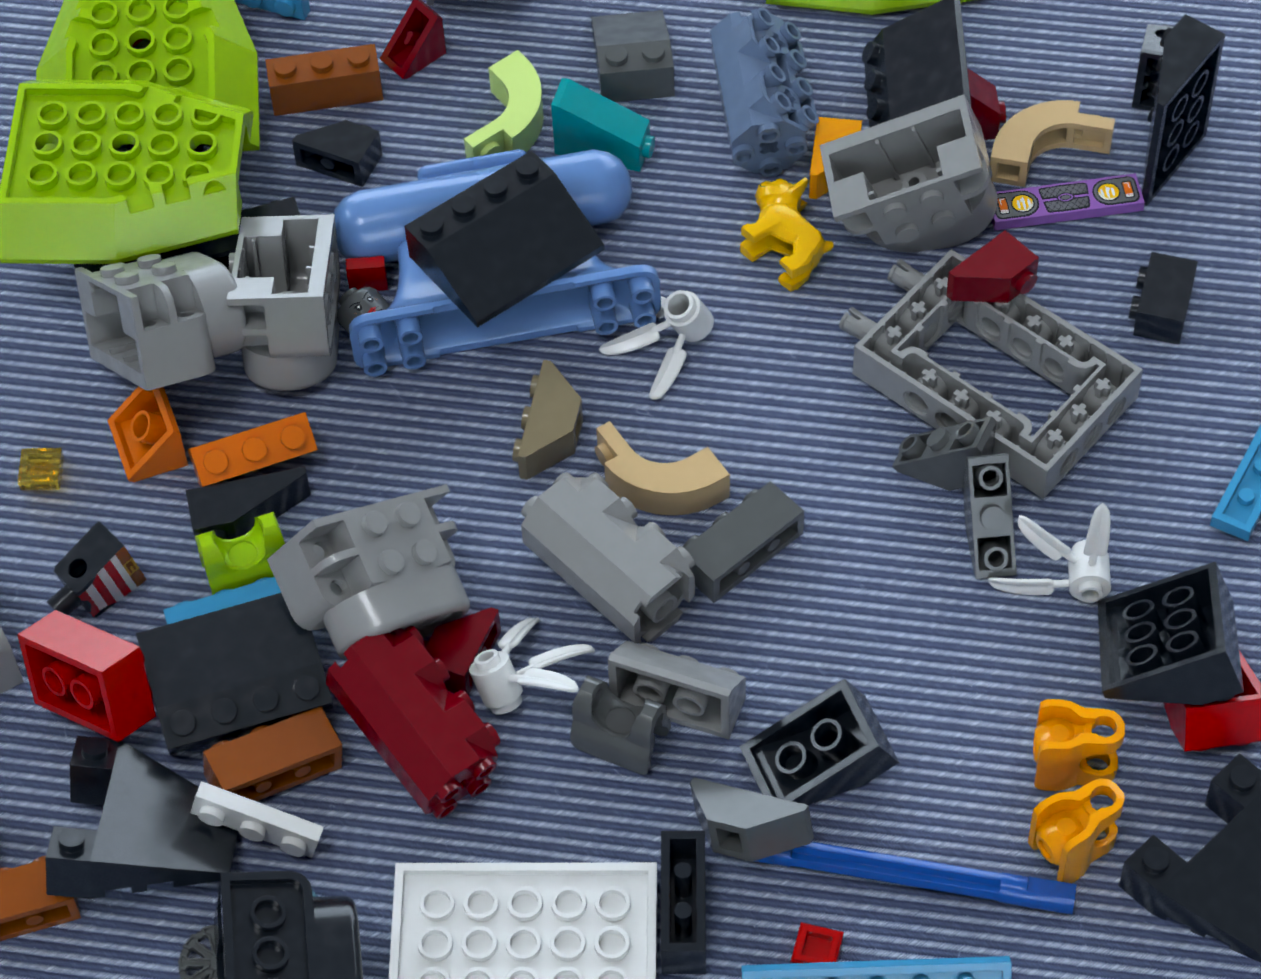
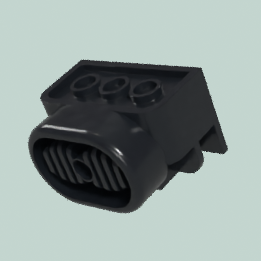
(277, 930)

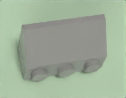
(692, 691)

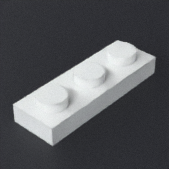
(256, 820)

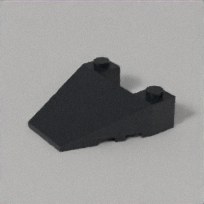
(142, 830)
(1222, 883)

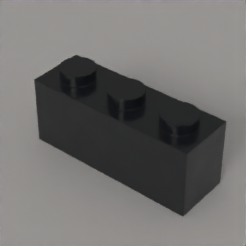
(683, 902)

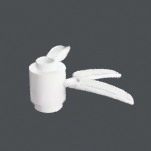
(687, 317)
(1087, 561)
(502, 686)

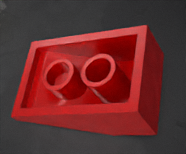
(1220, 723)

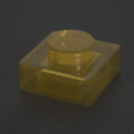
(40, 469)

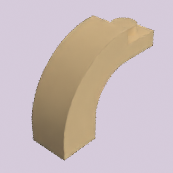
(1042, 129)
(661, 487)

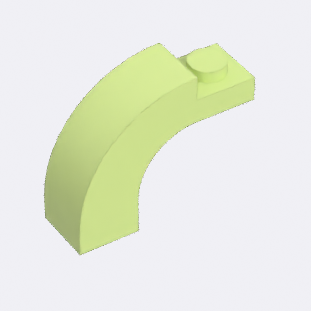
(518, 127)

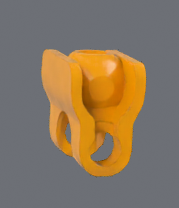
(1066, 743)
(1068, 825)

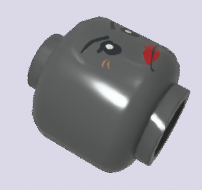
(358, 302)

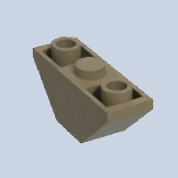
(550, 423)

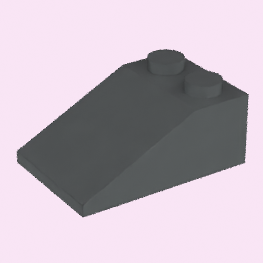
(633, 56)

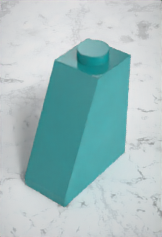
(591, 121)

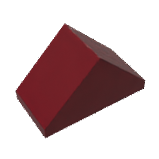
(416, 41)

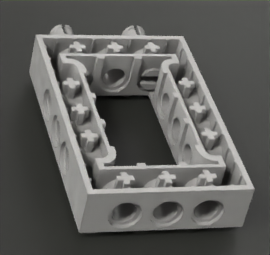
(897, 365)

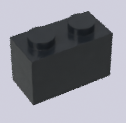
(1164, 297)

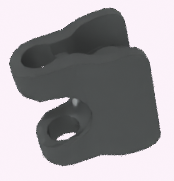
(615, 728)

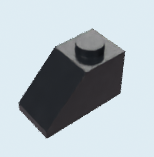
(339, 151)

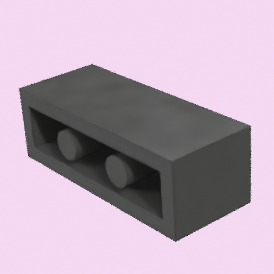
(744, 540)

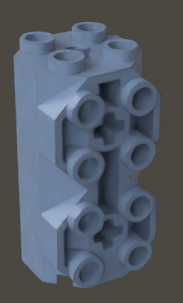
(758, 89)

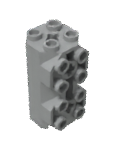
(609, 560)

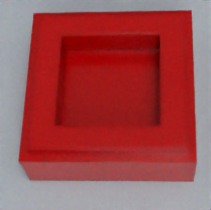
(367, 272)
(816, 944)

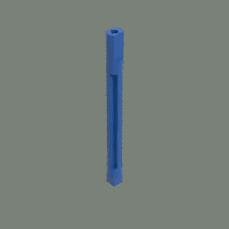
(1001, 887)

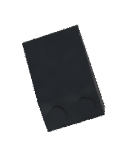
(821, 748)

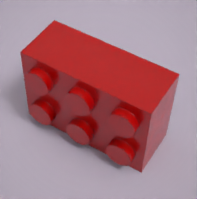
(87, 675)

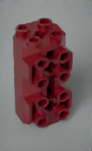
(413, 721)

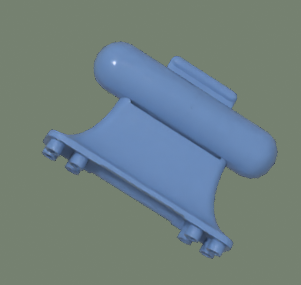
(422, 317)

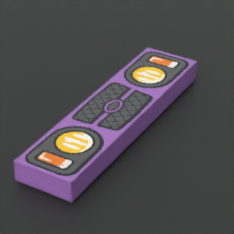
(1068, 201)

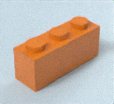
(252, 449)

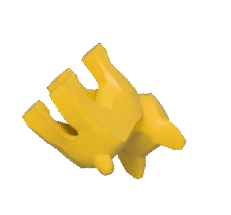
(784, 231)

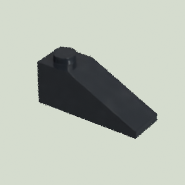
(232, 505)

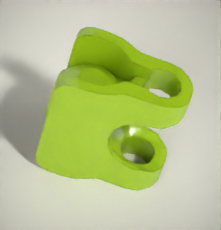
(241, 559)

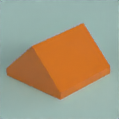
(147, 435)

